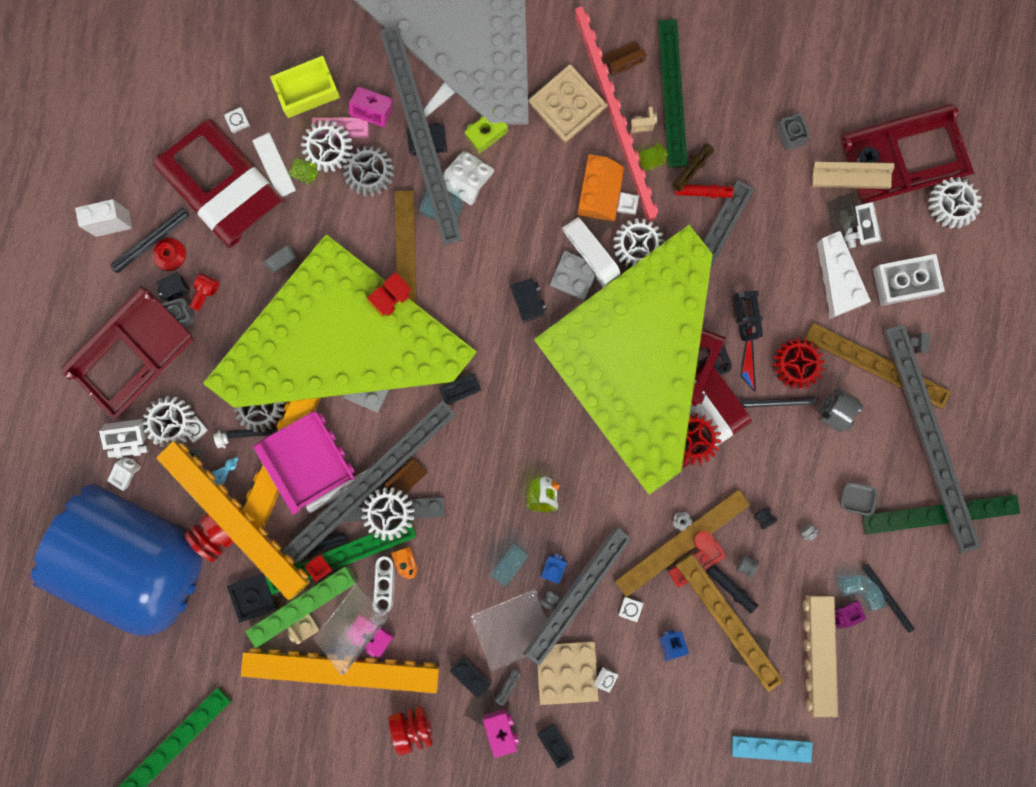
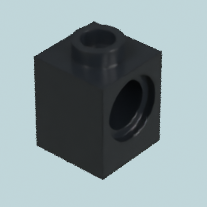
(172, 287)

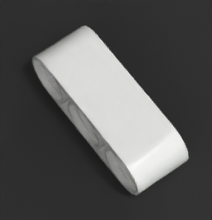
(388, 575)

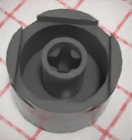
(840, 410)

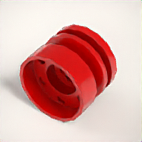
(208, 540)
(407, 731)

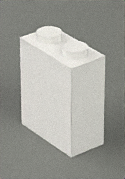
(103, 218)

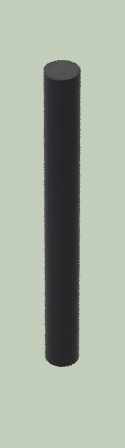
(778, 402)
(250, 433)
(889, 599)

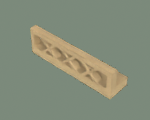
(852, 175)

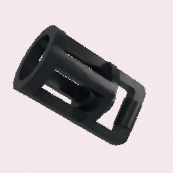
(749, 320)

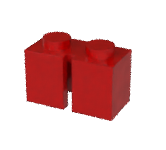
(390, 294)

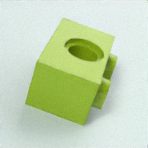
(483, 141)

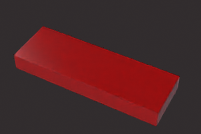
(704, 558)

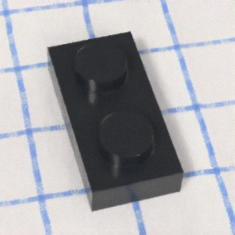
(460, 389)
(555, 745)

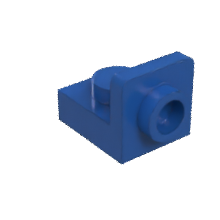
(554, 568)

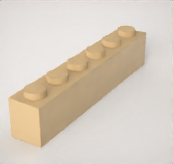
(821, 655)

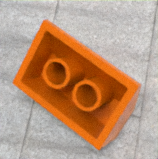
(601, 188)

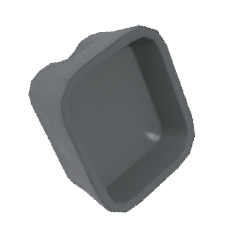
(793, 132)
(280, 259)
(181, 311)
(859, 498)

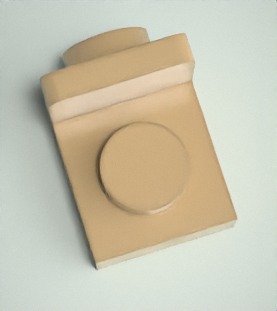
(642, 124)
(303, 629)

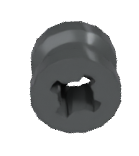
(747, 565)
(551, 600)

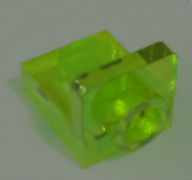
(653, 157)
(303, 171)

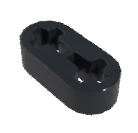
(724, 358)

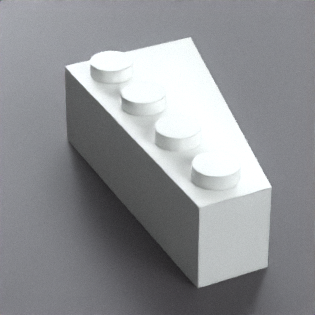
(840, 276)

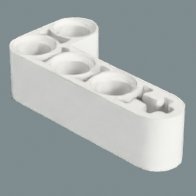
(592, 251)

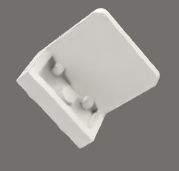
(467, 176)

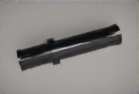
(734, 590)

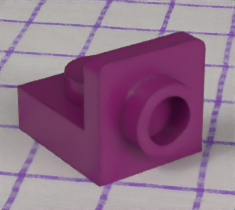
(849, 615)

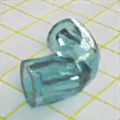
(864, 587)

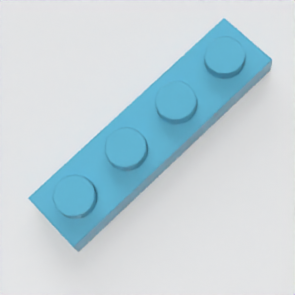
(771, 748)

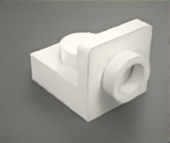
(123, 473)

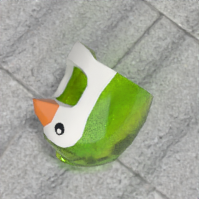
(542, 494)

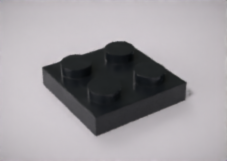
(251, 597)

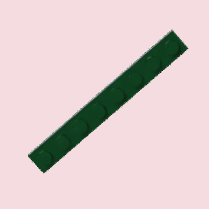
(672, 93)
(936, 514)

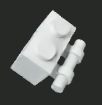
(868, 227)
(124, 434)

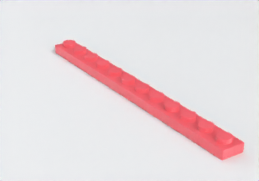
(619, 122)

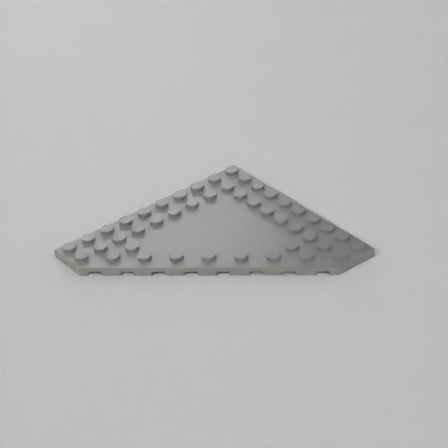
(470, 46)

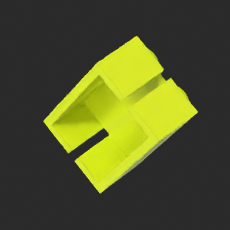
(305, 87)

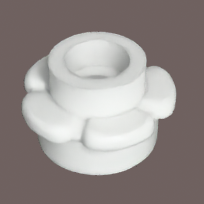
(220, 439)

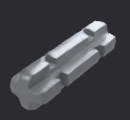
(508, 687)

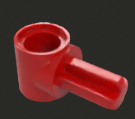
(205, 287)

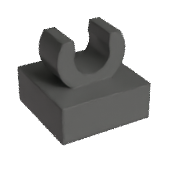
(921, 343)

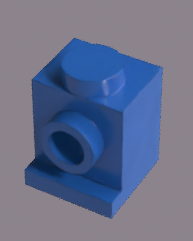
(679, 645)

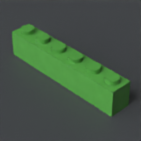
(301, 606)

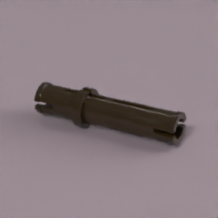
(697, 161)

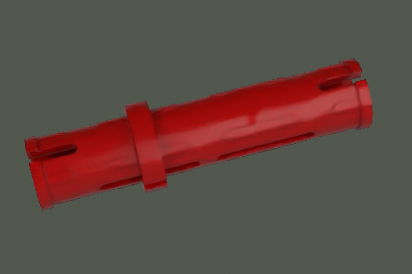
(706, 191)

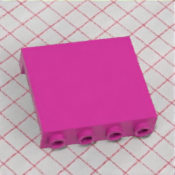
(304, 461)

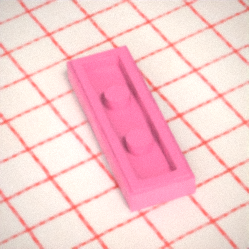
(355, 126)

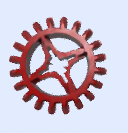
(798, 356)
(703, 442)

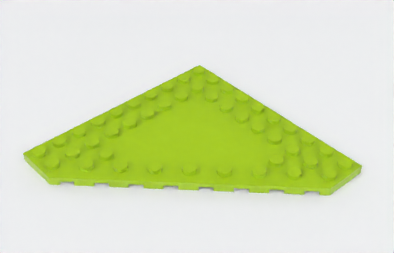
(330, 342)
(636, 355)

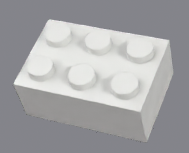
(908, 280)

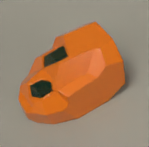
(405, 562)

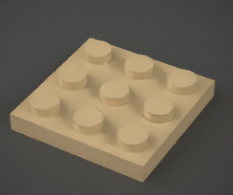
(567, 104)
(568, 674)

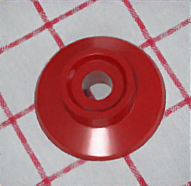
(176, 257)

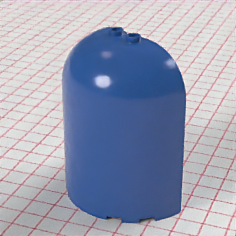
(117, 562)

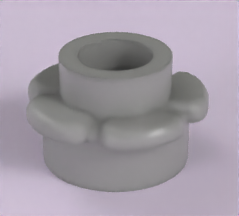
(677, 520)
(809, 532)

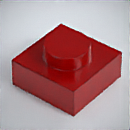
(318, 567)

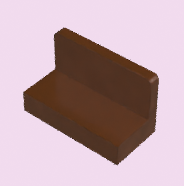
(624, 58)
(407, 477)

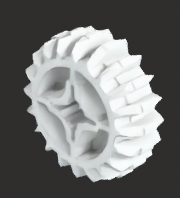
(329, 137)
(968, 206)
(633, 237)
(170, 414)
(389, 504)

